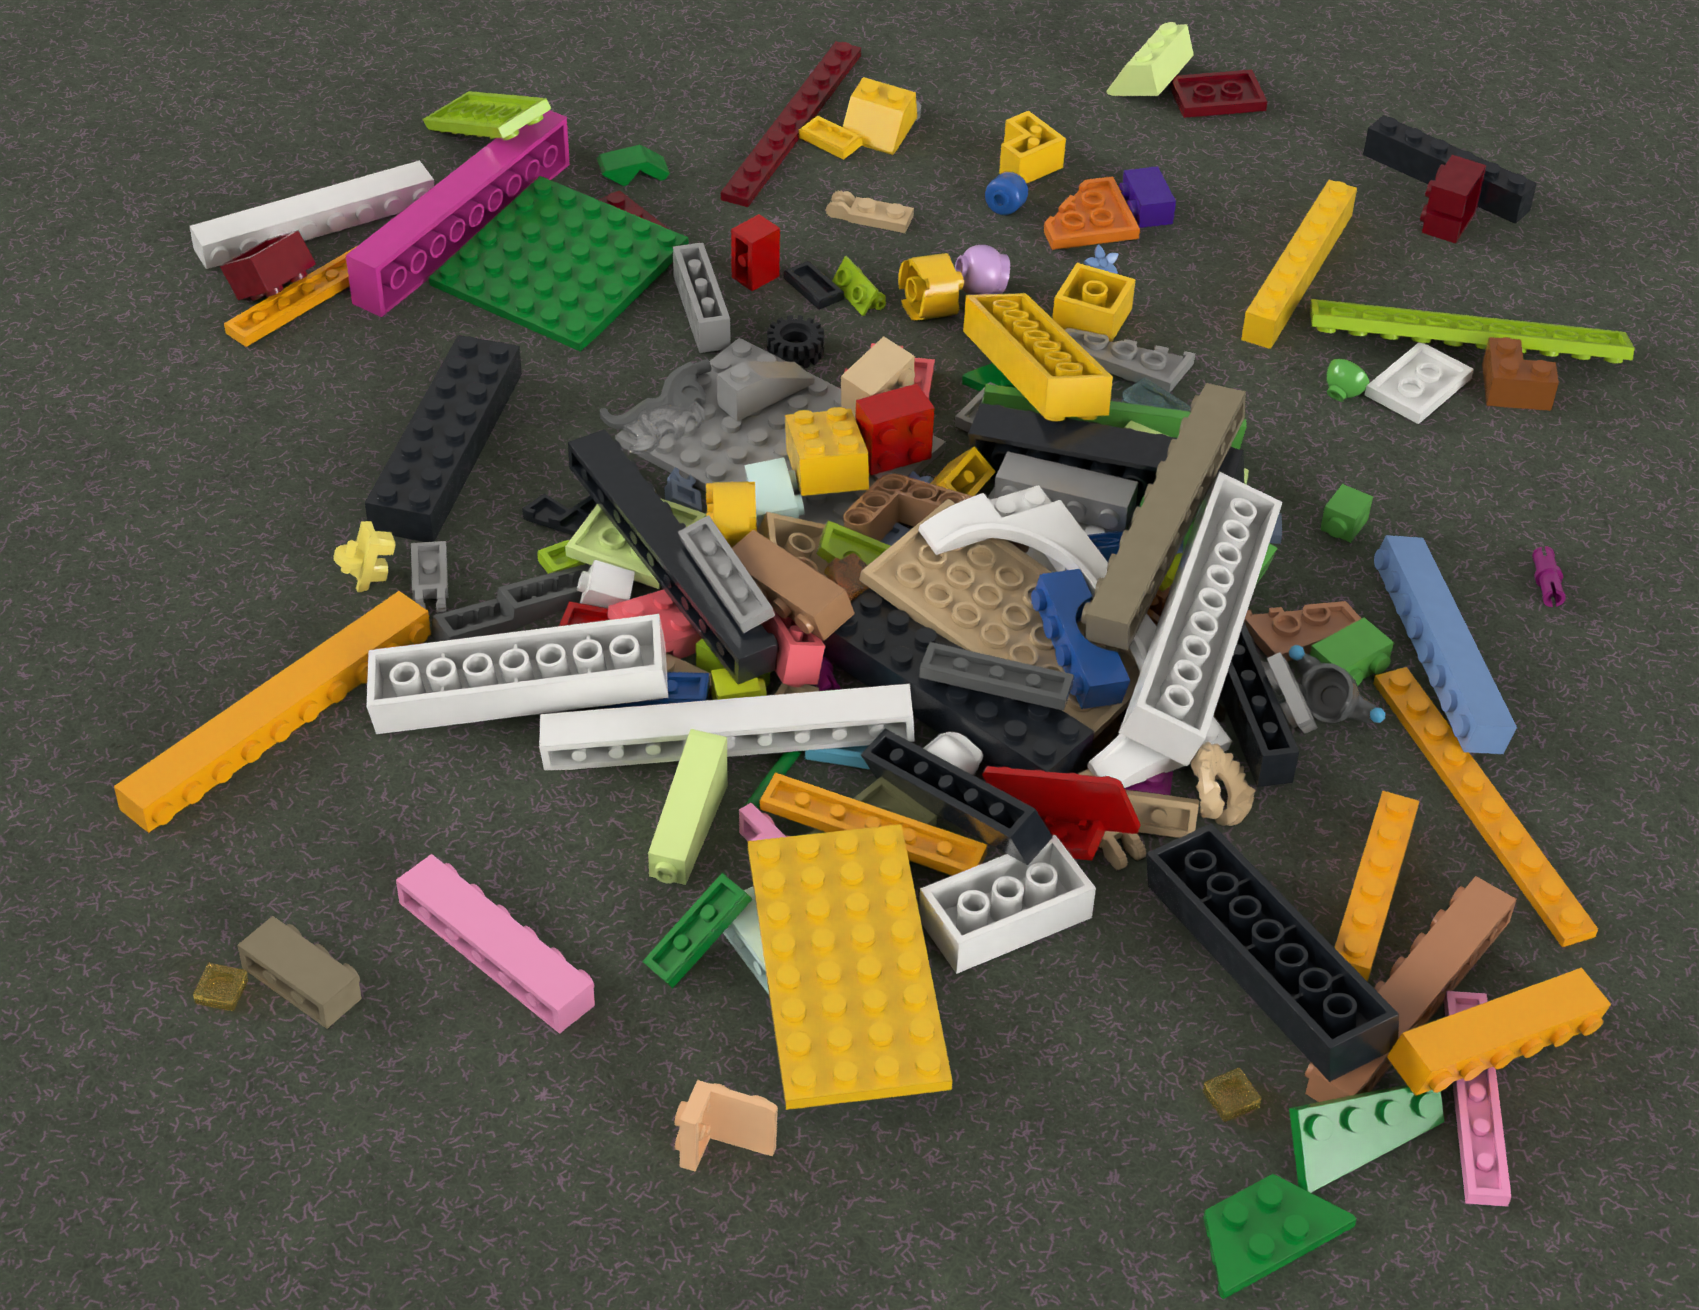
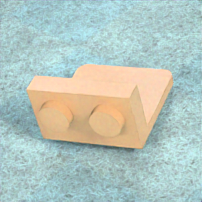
(726, 1117)

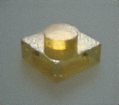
(220, 986)
(1232, 1094)

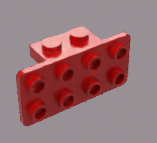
(1071, 805)

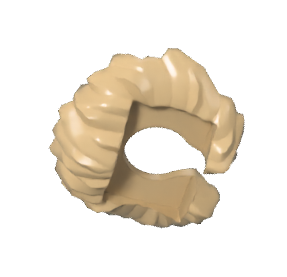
(1212, 764)

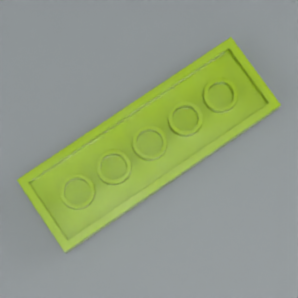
(488, 115)

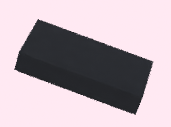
(813, 285)

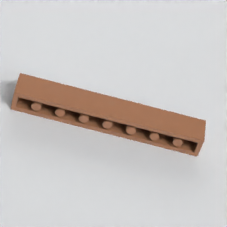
(1421, 980)

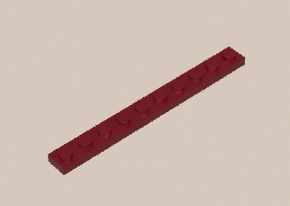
(784, 131)

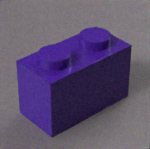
(1148, 196)

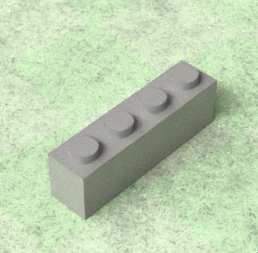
(701, 297)
(1087, 495)

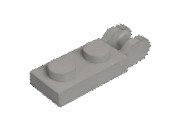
(430, 573)

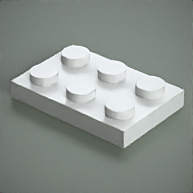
(1419, 382)

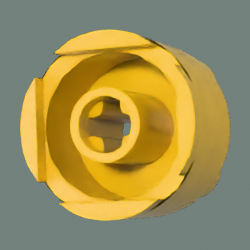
(930, 286)
(732, 508)

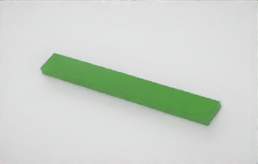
(1120, 414)

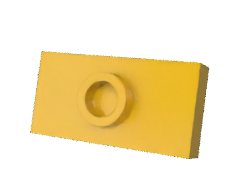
(830, 137)

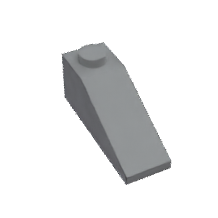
(757, 385)

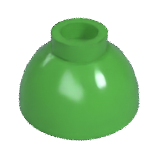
(1345, 379)

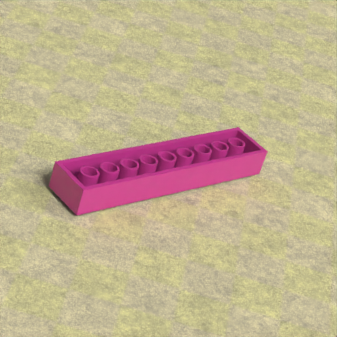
(452, 212)

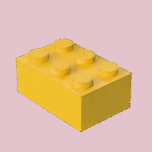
(826, 451)

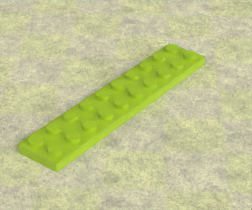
(1461, 329)

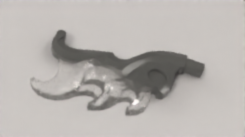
(669, 413)

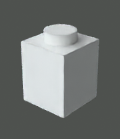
(605, 584)

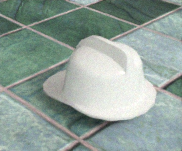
(956, 750)

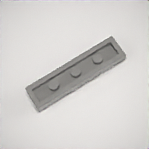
(726, 574)

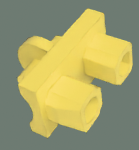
(361, 558)

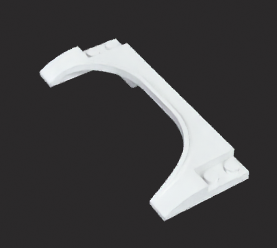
(1051, 529)

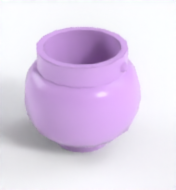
(983, 270)

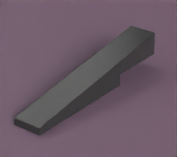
(513, 608)

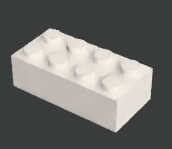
(1005, 905)

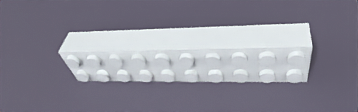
(1201, 620)

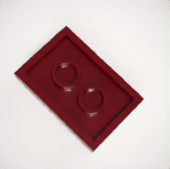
(1218, 93)

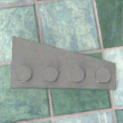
(1133, 362)

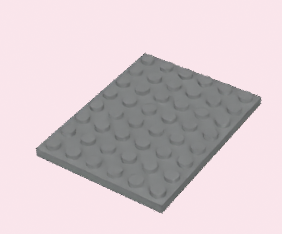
(725, 445)

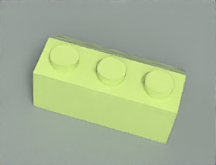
(1155, 63)

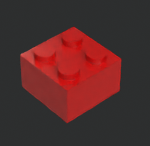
(896, 428)

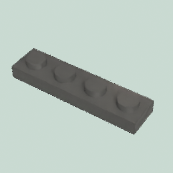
(996, 676)

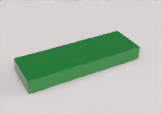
(697, 930)

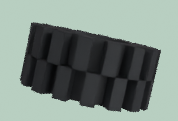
(806, 331)

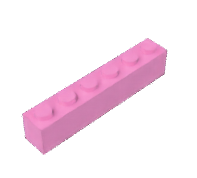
(496, 943)

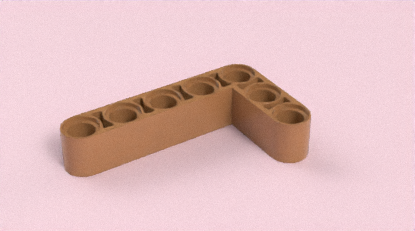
(897, 500)

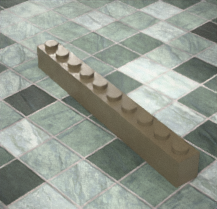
(1164, 518)

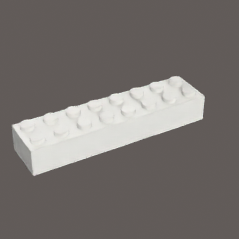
(517, 674)

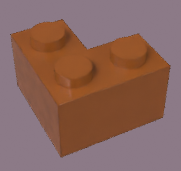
(1516, 381)

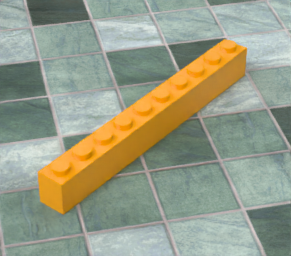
(267, 714)

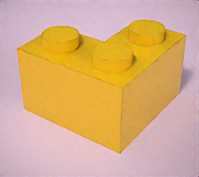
(1031, 148)

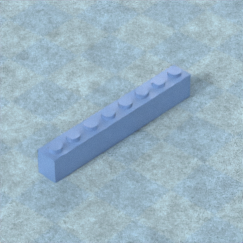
(1444, 646)

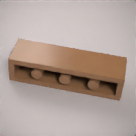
(794, 587)

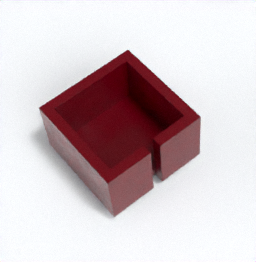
(1452, 198)
(268, 266)

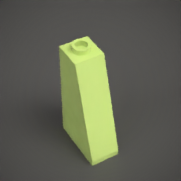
(689, 807)

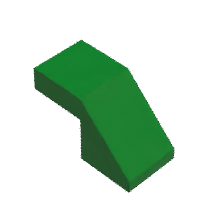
(625, 163)

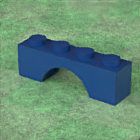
(1097, 672)

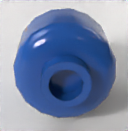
(1009, 191)

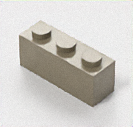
(300, 971)

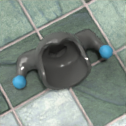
(1332, 691)

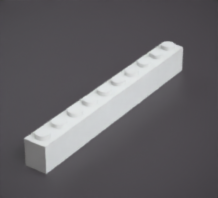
(749, 723)

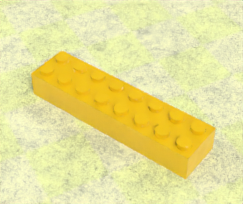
(1038, 356)

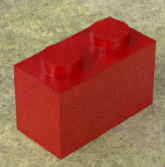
(755, 252)

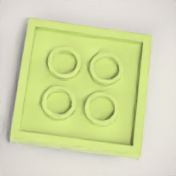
(602, 542)

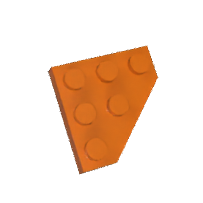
(1092, 217)

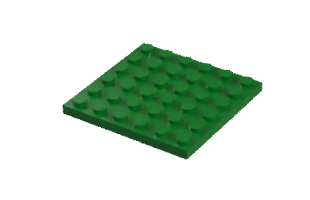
(559, 263)

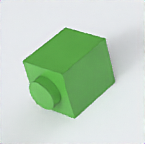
(1346, 513)

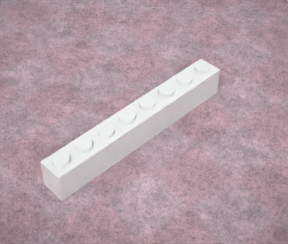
(312, 212)

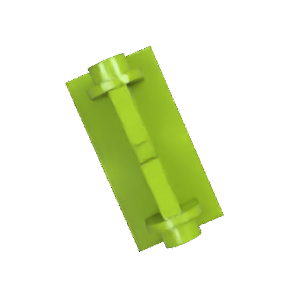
(858, 288)

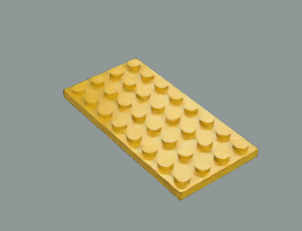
(847, 968)

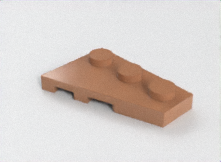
(1281, 630)

